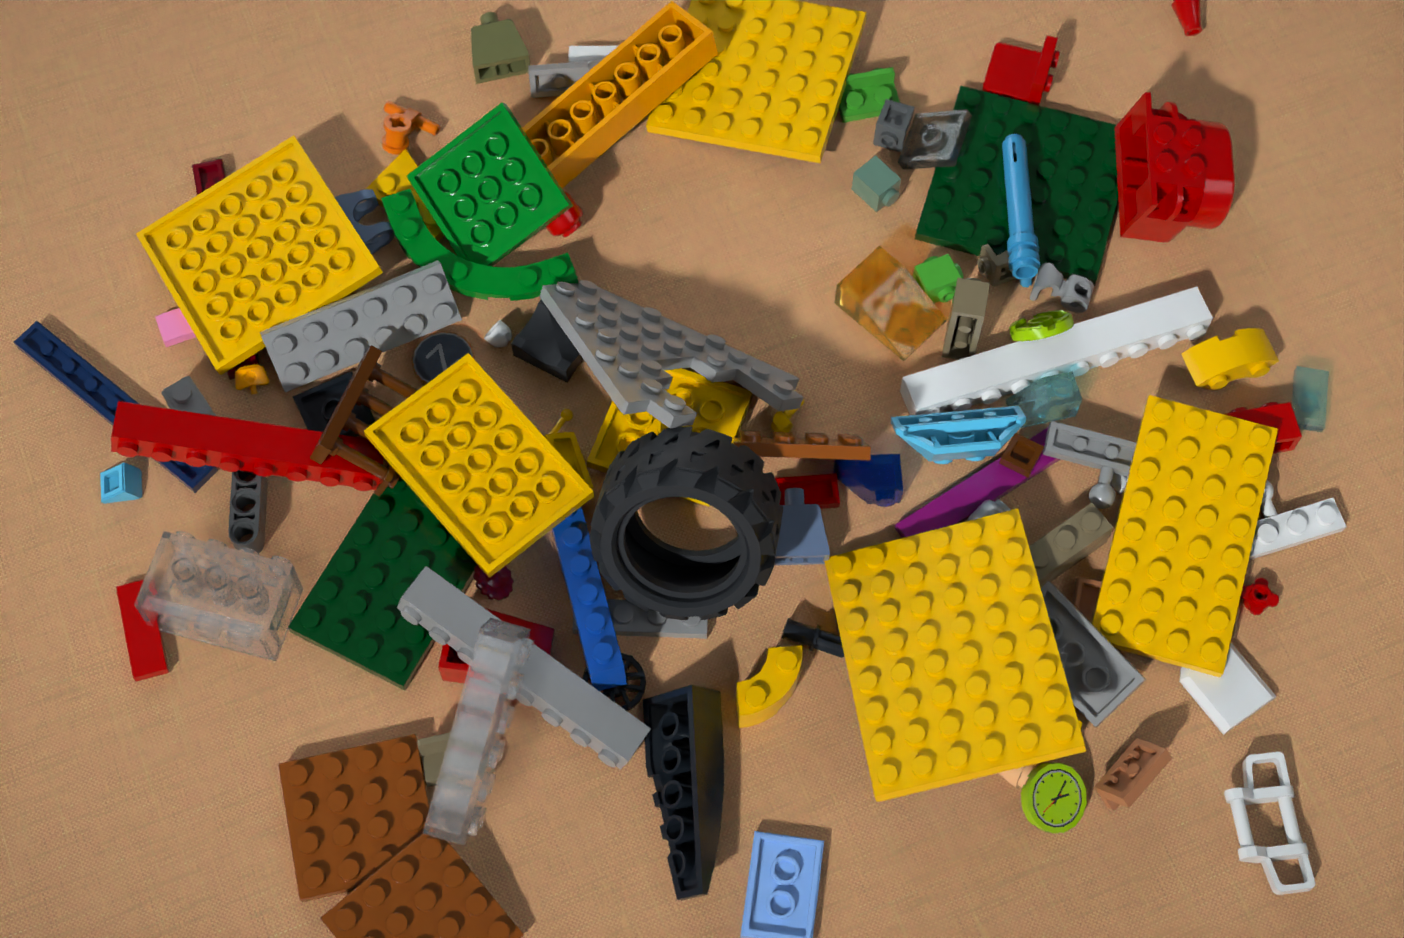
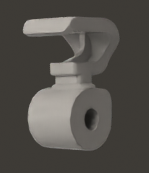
(1074, 292)

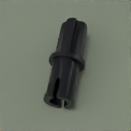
(813, 637)

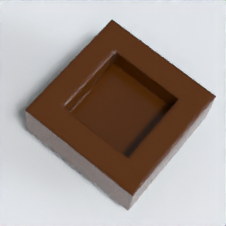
(1021, 455)

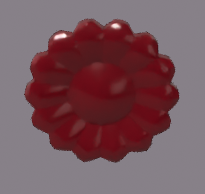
(496, 586)

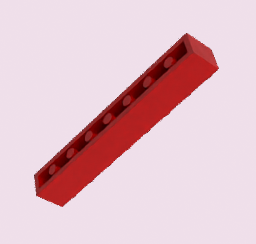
(235, 445)

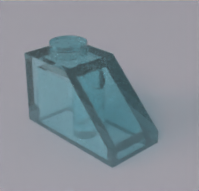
(1048, 399)

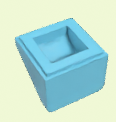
(121, 484)

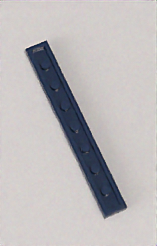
(94, 390)

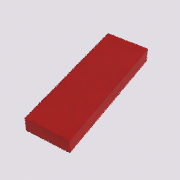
(143, 641)

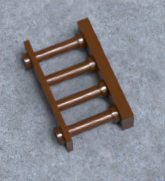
(345, 419)

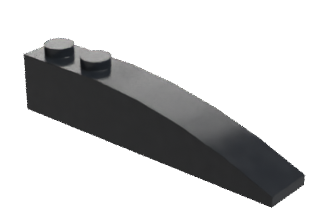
(688, 772)

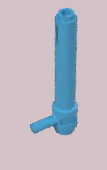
(1022, 242)

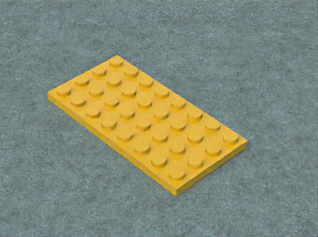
(1184, 535)

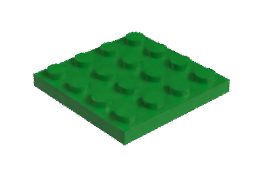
(489, 189)

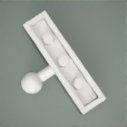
(1294, 526)

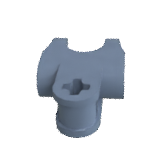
(355, 211)

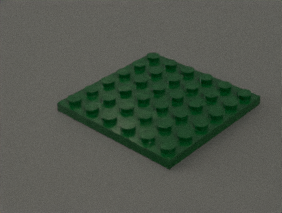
(1068, 175)

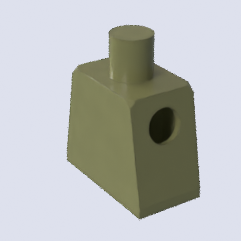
(497, 49)

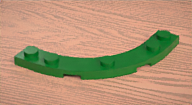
(466, 276)

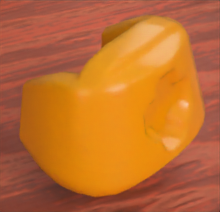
(251, 376)

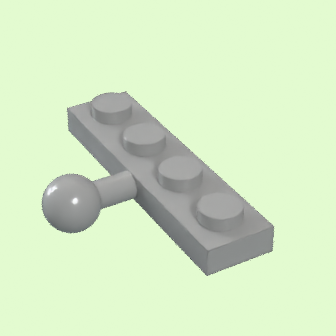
(1091, 450)

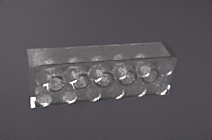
(476, 731)

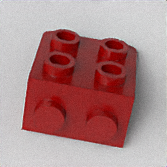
(1021, 71)

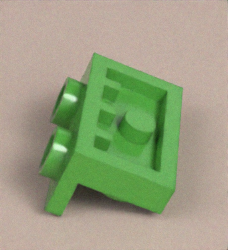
(867, 93)

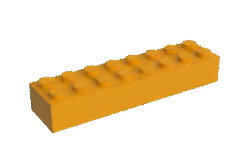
(620, 91)

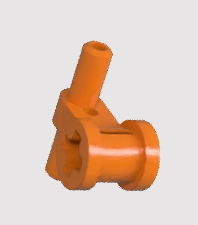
(401, 124)

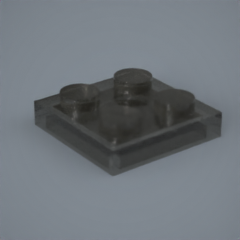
(935, 139)

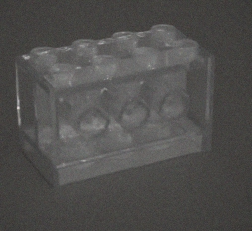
(220, 595)

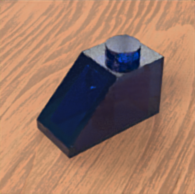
(873, 480)

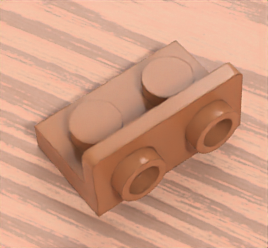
(1132, 774)

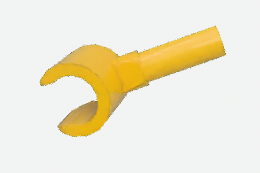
(781, 420)

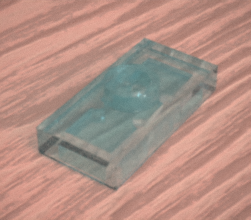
(1310, 398)

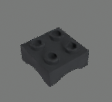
(546, 345)

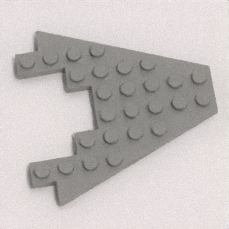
(635, 344)

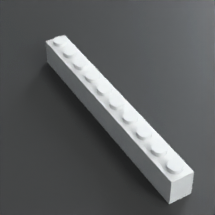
(1081, 348)

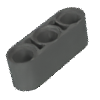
(249, 521)

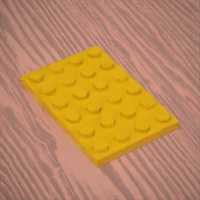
(479, 464)

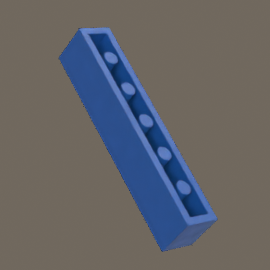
(589, 603)

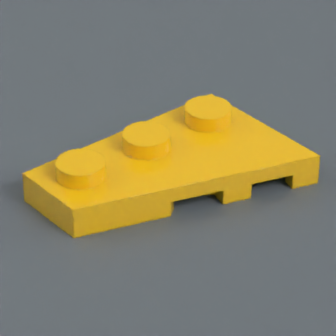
(394, 180)

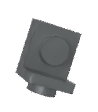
(893, 125)

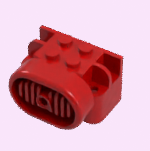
(1171, 172)

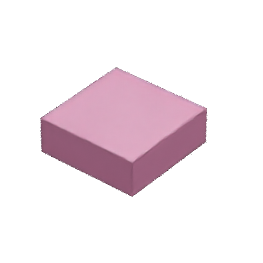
(174, 327)

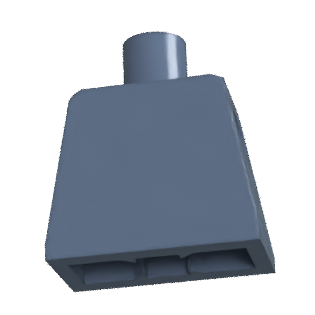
(801, 532)

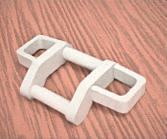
(1283, 795)

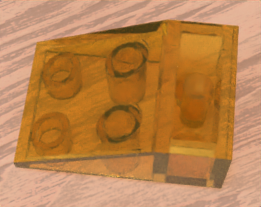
(889, 303)

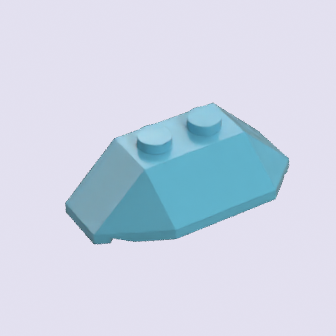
(959, 433)

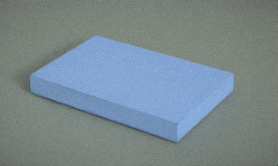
(782, 886)

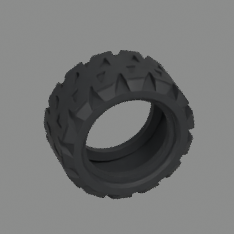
(676, 579)

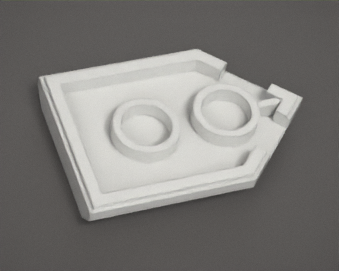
(1229, 697)

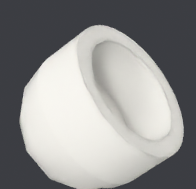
(499, 334)

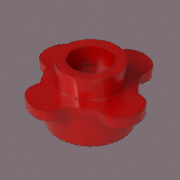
(1255, 605)

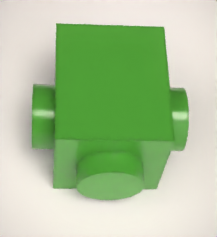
(938, 277)

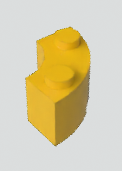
(1239, 356)
(770, 688)

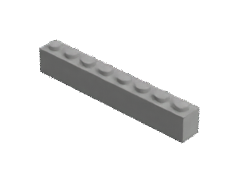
(547, 684)

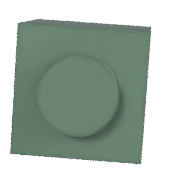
(876, 184)

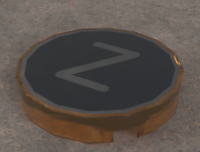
(438, 353)

